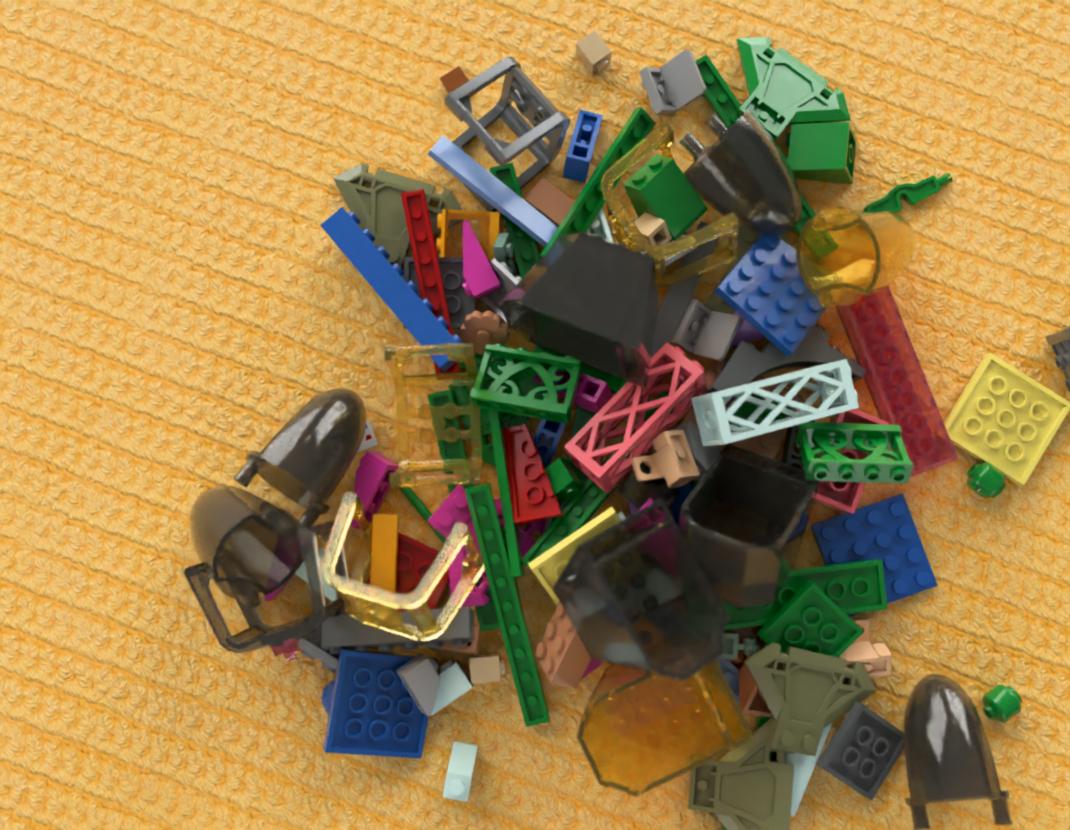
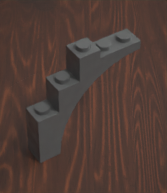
(747, 363)

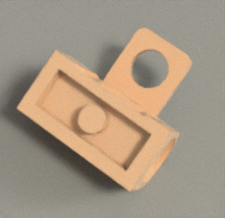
(671, 461)
(874, 657)

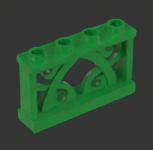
(524, 360)
(868, 438)

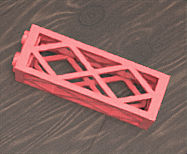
(687, 377)

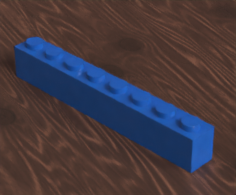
(389, 284)

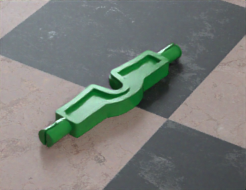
(911, 192)

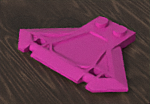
(456, 509)

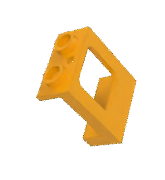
(490, 230)

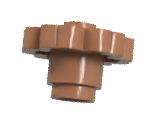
(484, 329)

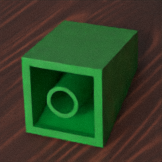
(822, 152)
(666, 194)

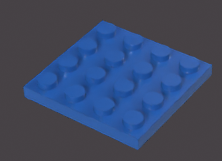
(772, 294)
(879, 532)
(373, 708)

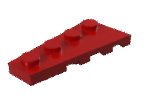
(528, 481)

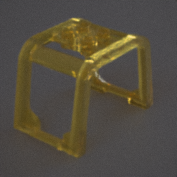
(627, 233)
(464, 470)
(378, 606)

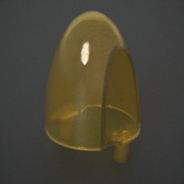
(853, 253)

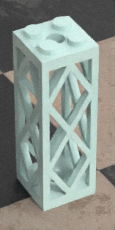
(833, 387)

